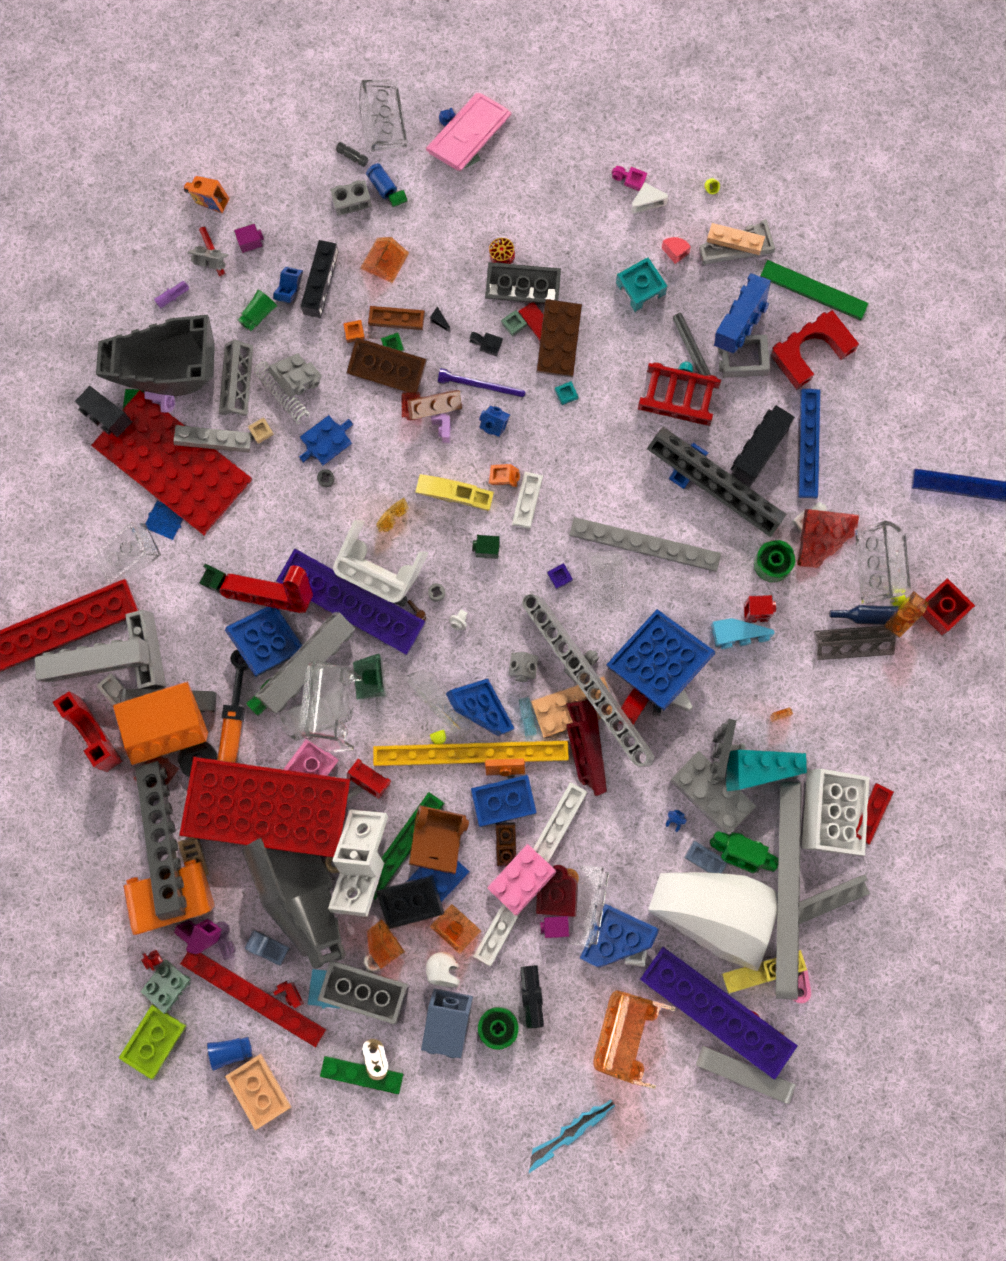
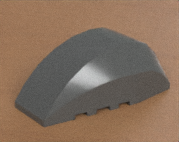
(161, 359)

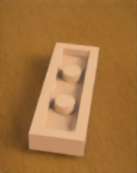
(735, 239)

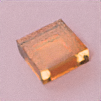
(781, 714)

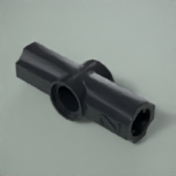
(532, 997)

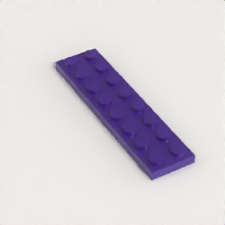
(357, 605)
(719, 1013)

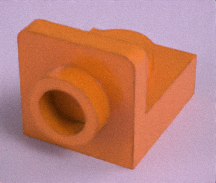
(504, 474)

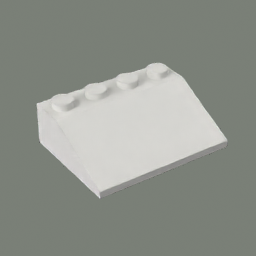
(833, 812)

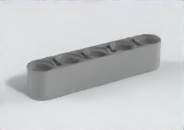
(745, 1075)

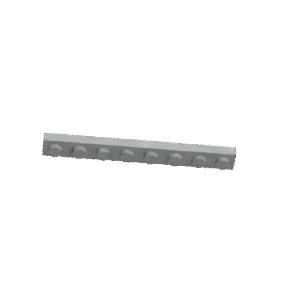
(645, 544)

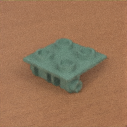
(165, 986)

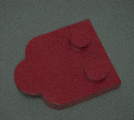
(558, 895)

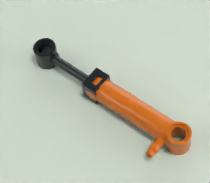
(232, 716)

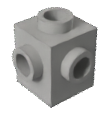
(523, 666)

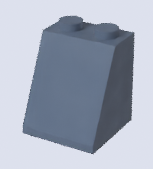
(446, 1023)

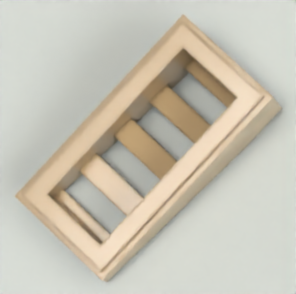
(182, 844)

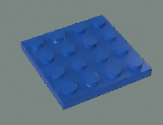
(660, 659)

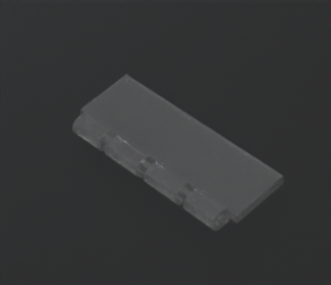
(588, 899)

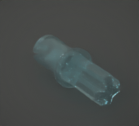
(527, 717)

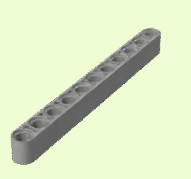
(593, 685)
(788, 891)

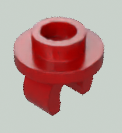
(152, 959)

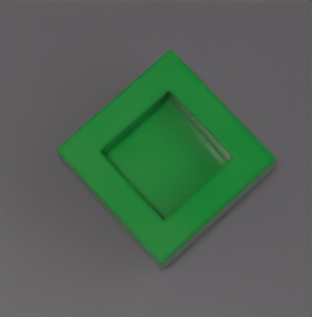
(393, 341)

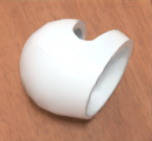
(438, 970)

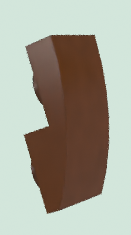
(505, 843)

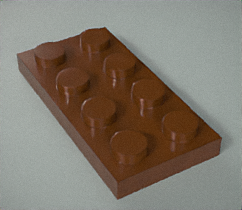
(559, 338)
(386, 366)

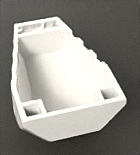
(719, 912)

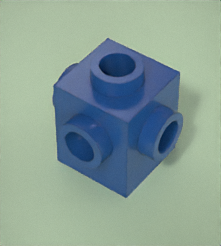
(494, 420)

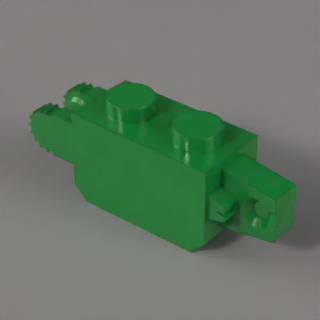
(744, 852)

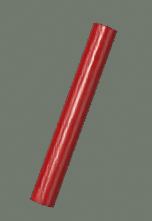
(208, 242)

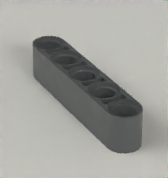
(205, 699)

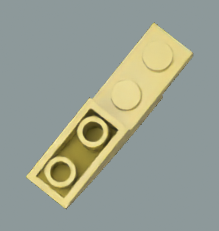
(454, 491)
(746, 977)

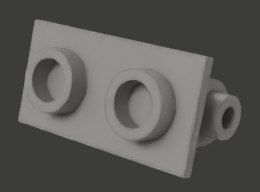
(201, 256)

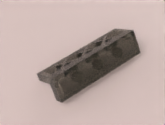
(850, 636)

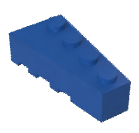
(743, 314)

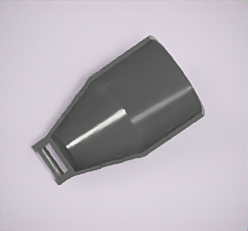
(297, 897)

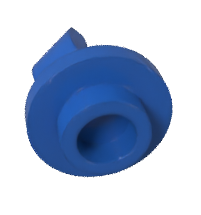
(446, 116)
(677, 817)

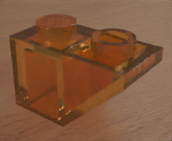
(907, 614)

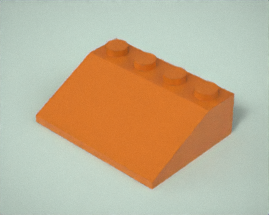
(160, 723)

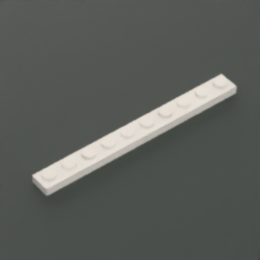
(545, 848)

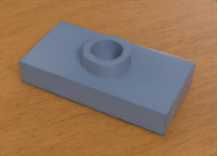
(705, 858)

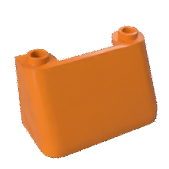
(141, 902)

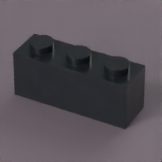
(102, 412)

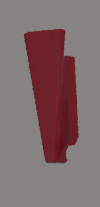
(586, 745)

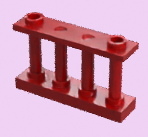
(684, 411)

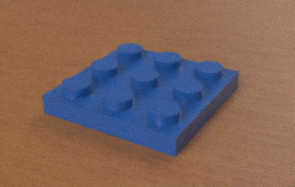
(264, 640)

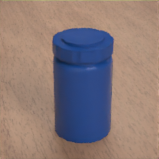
(381, 180)

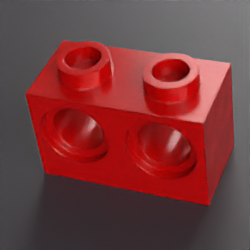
(759, 608)

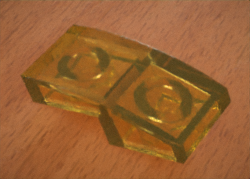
(387, 520)

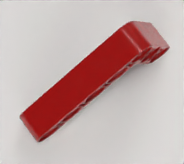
(292, 595)

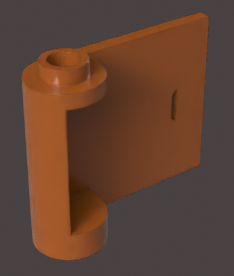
(437, 837)

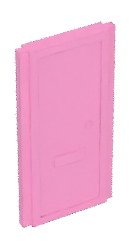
(468, 131)

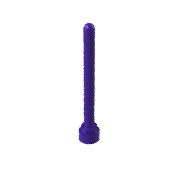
(446, 376)

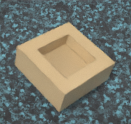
(260, 430)

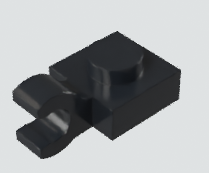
(488, 344)

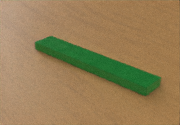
(814, 290)
(402, 844)

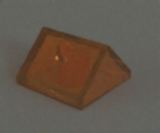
(385, 258)
(455, 929)

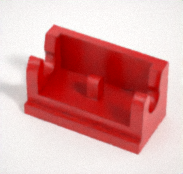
(368, 779)

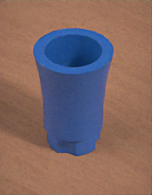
(228, 1052)

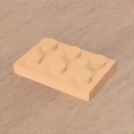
(258, 1091)

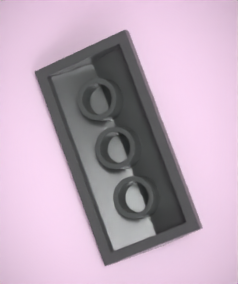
(522, 283)

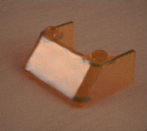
(622, 1036)

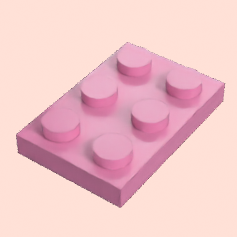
(522, 879)

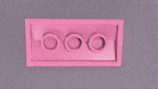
(311, 760)

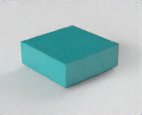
(566, 393)

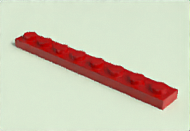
(254, 997)

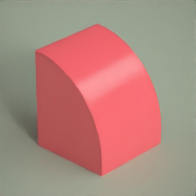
(676, 248)

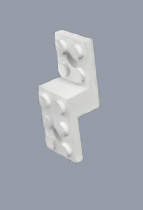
(358, 863)

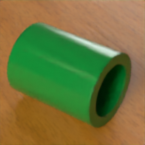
(397, 198)

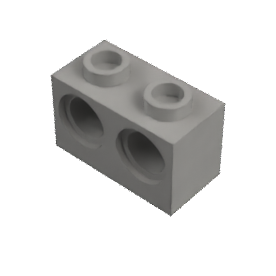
(352, 202)

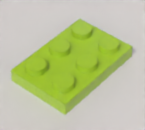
(152, 1042)

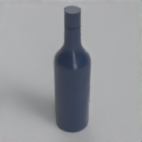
(866, 614)

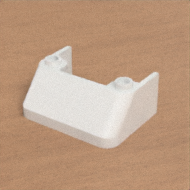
(369, 576)

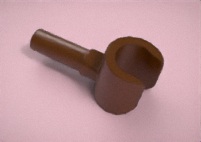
(419, 613)

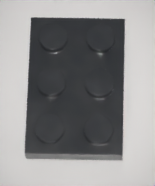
(410, 902)

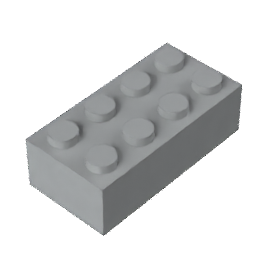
(710, 796)
(363, 992)

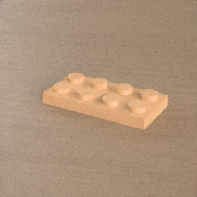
(553, 712)

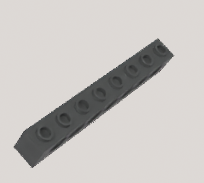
(716, 481)
(145, 777)

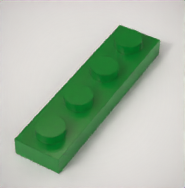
(357, 1074)

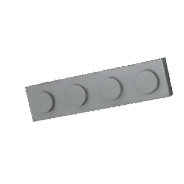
(212, 438)

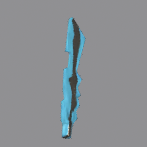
(568, 1134)

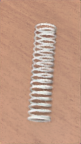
(266, 366)

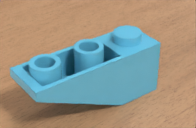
(731, 630)

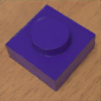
(559, 576)

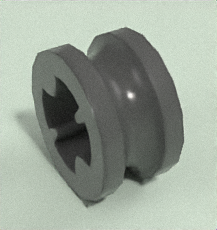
(320, 477)

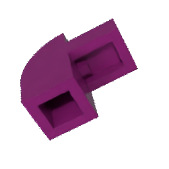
(198, 936)

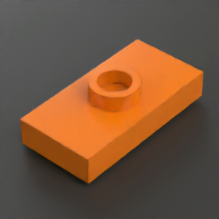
(505, 767)

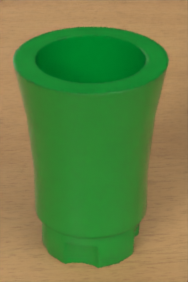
(256, 310)

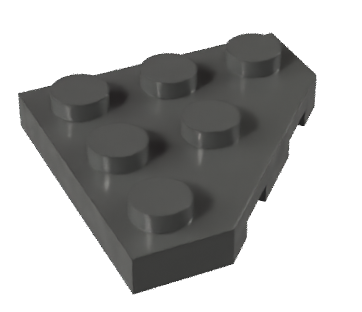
(723, 741)

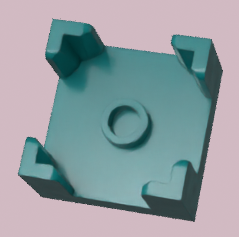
(641, 283)

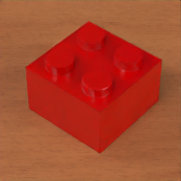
(946, 607)

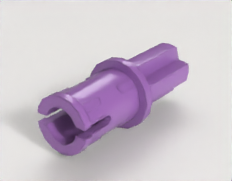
(171, 294)

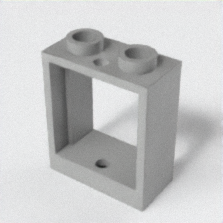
(743, 371)

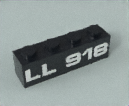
(319, 279)

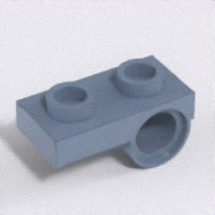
(267, 947)

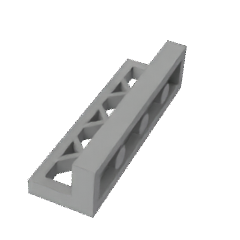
(230, 373)
(833, 898)

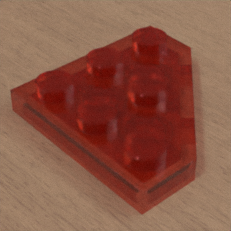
(823, 535)

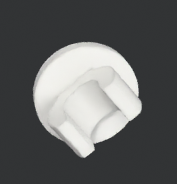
(458, 622)

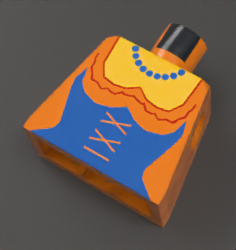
(204, 191)

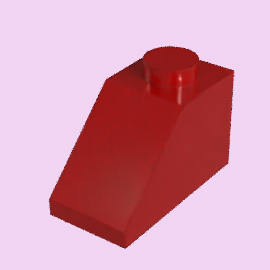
(634, 705)

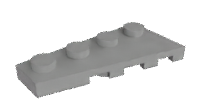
(715, 253)

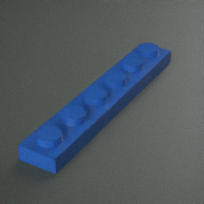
(809, 443)

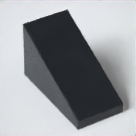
(438, 318)

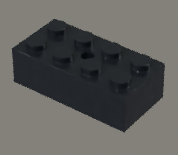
(761, 445)

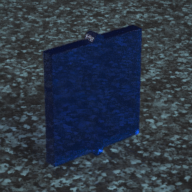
(163, 521)

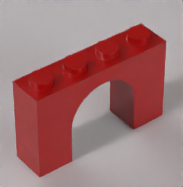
(826, 328)
(99, 750)

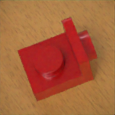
(292, 996)

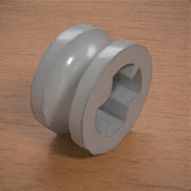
(431, 594)

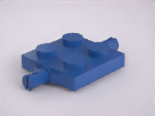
(325, 440)

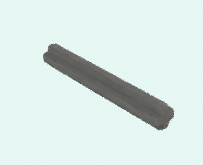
(690, 344)

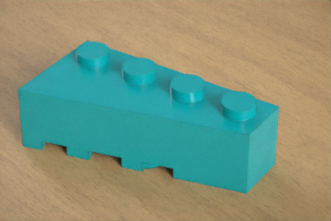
(756, 767)

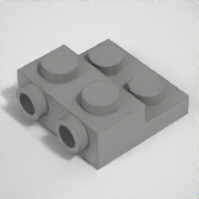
(295, 375)

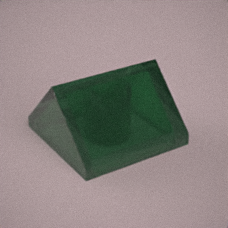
(372, 677)

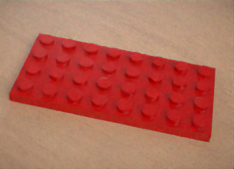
(186, 479)
(256, 802)

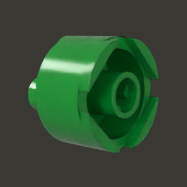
(781, 569)
(488, 1034)

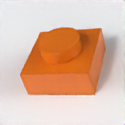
(353, 330)

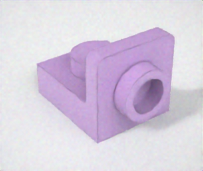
(167, 402)
(444, 430)

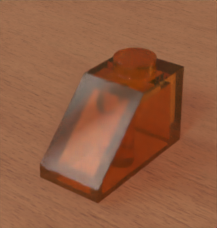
(383, 945)

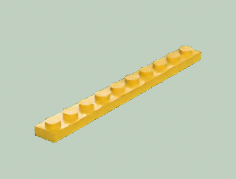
(469, 753)

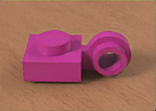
(634, 178)

